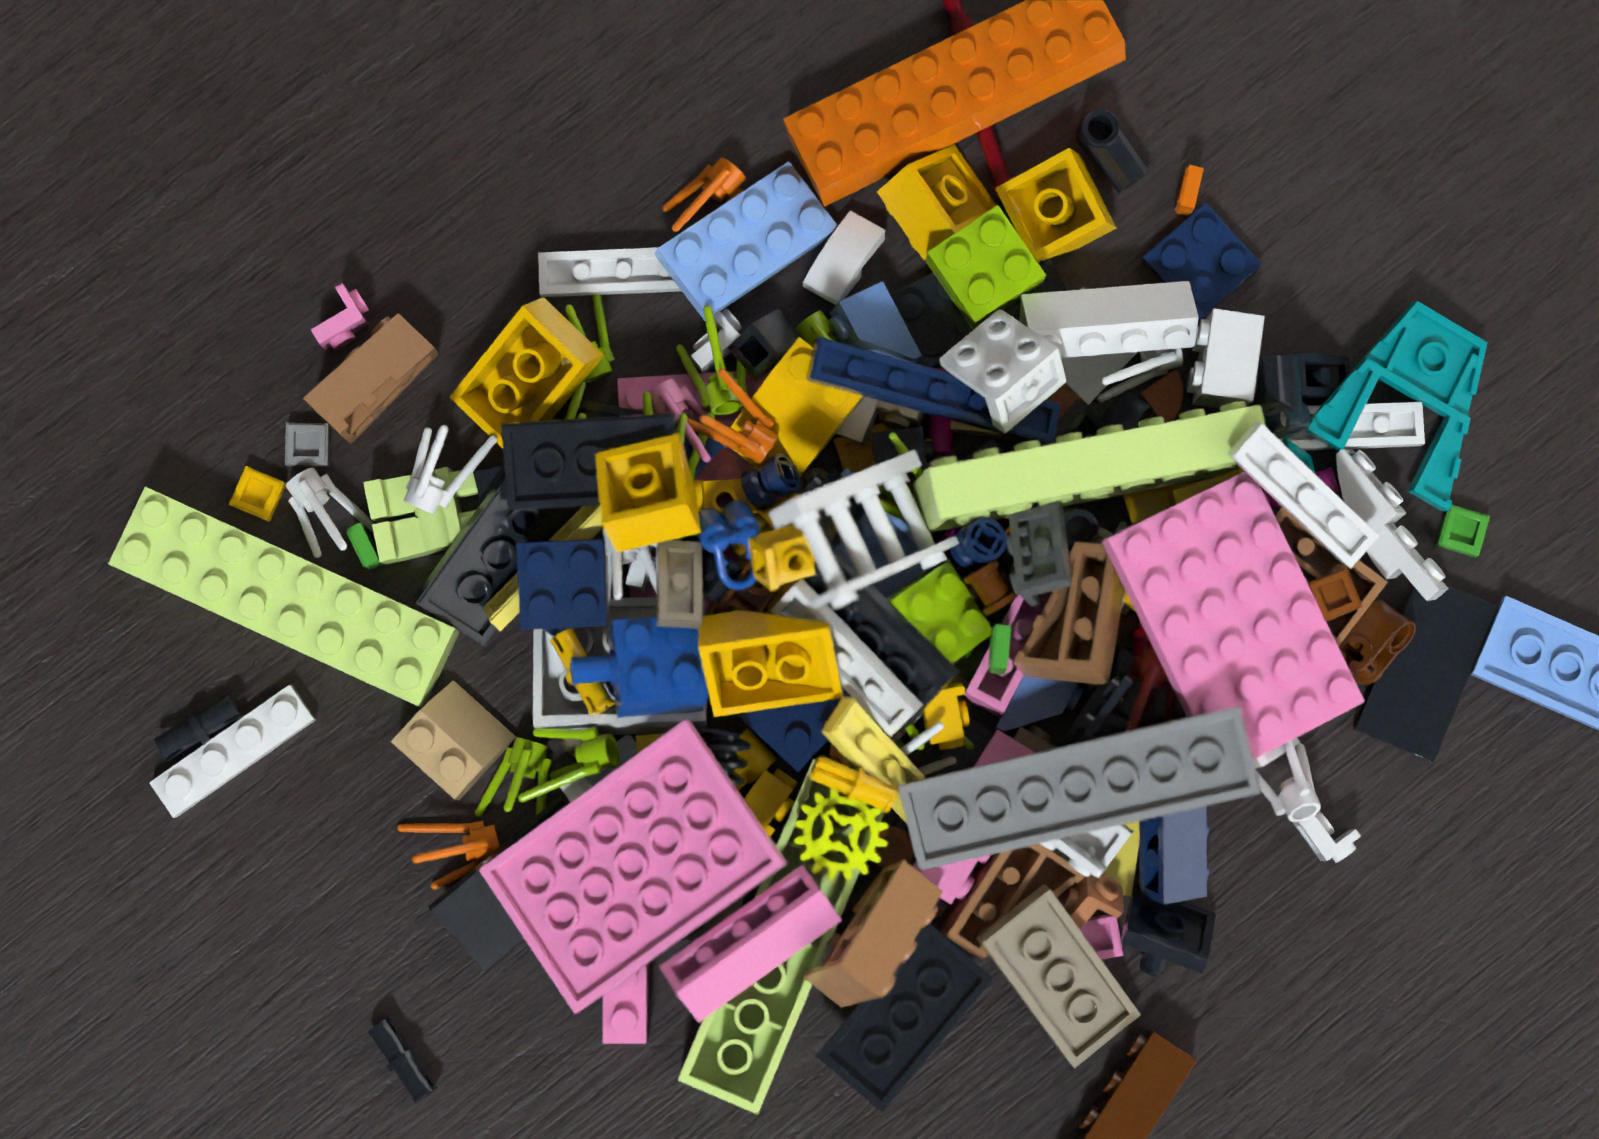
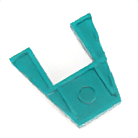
(1431, 364)

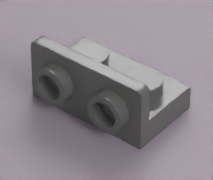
(1039, 551)

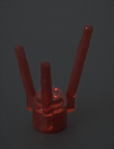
(1150, 675)

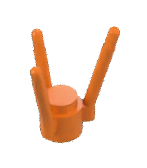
(717, 181)
(753, 439)
(476, 845)

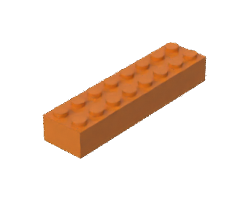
(951, 91)

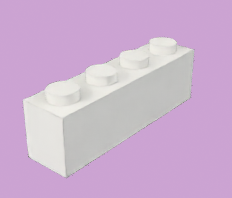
(1113, 318)

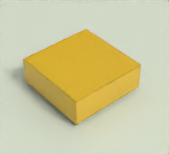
(257, 494)

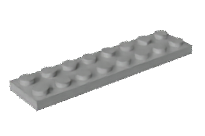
(1080, 788)

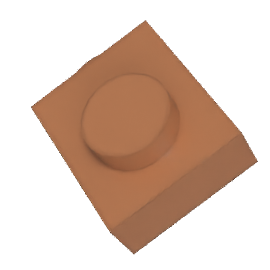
(1092, 894)

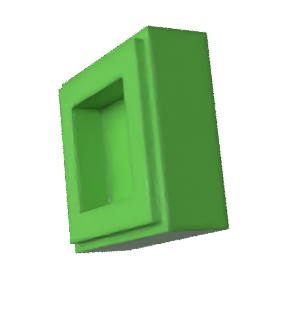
(1463, 531)
(364, 546)
(999, 649)

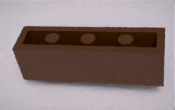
(1140, 1092)

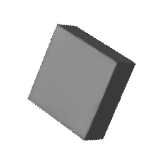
(307, 444)

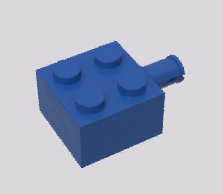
(650, 668)

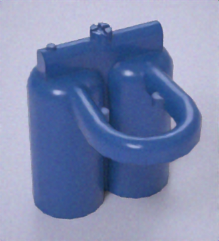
(732, 527)

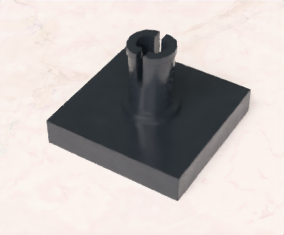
(1168, 933)

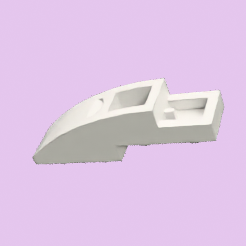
(1380, 510)

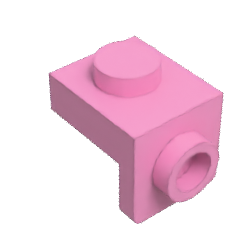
(340, 329)

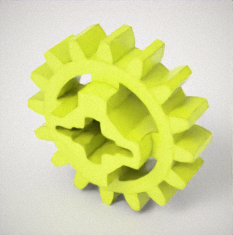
(823, 844)

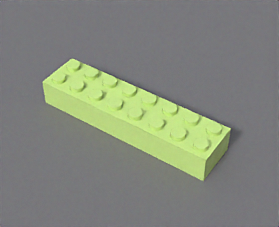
(1083, 469)
(284, 597)
(747, 1036)

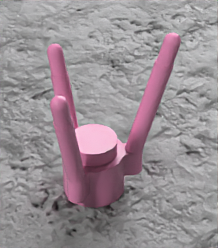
(671, 399)

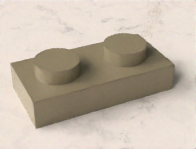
(679, 584)

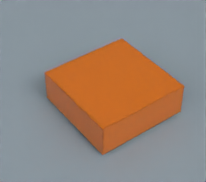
(1188, 190)

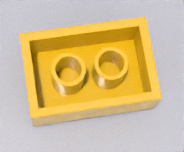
(527, 370)

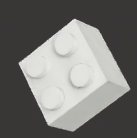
(1227, 358)

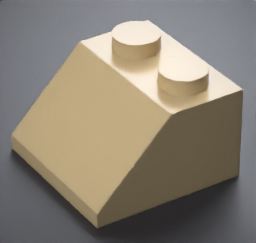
(453, 740)

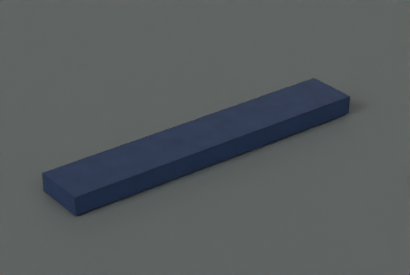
(919, 389)

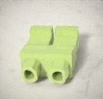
(419, 534)

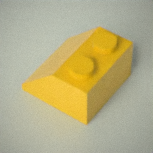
(935, 198)
(1056, 206)
(646, 493)

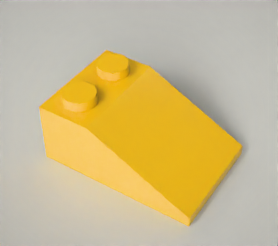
(802, 410)
(766, 661)

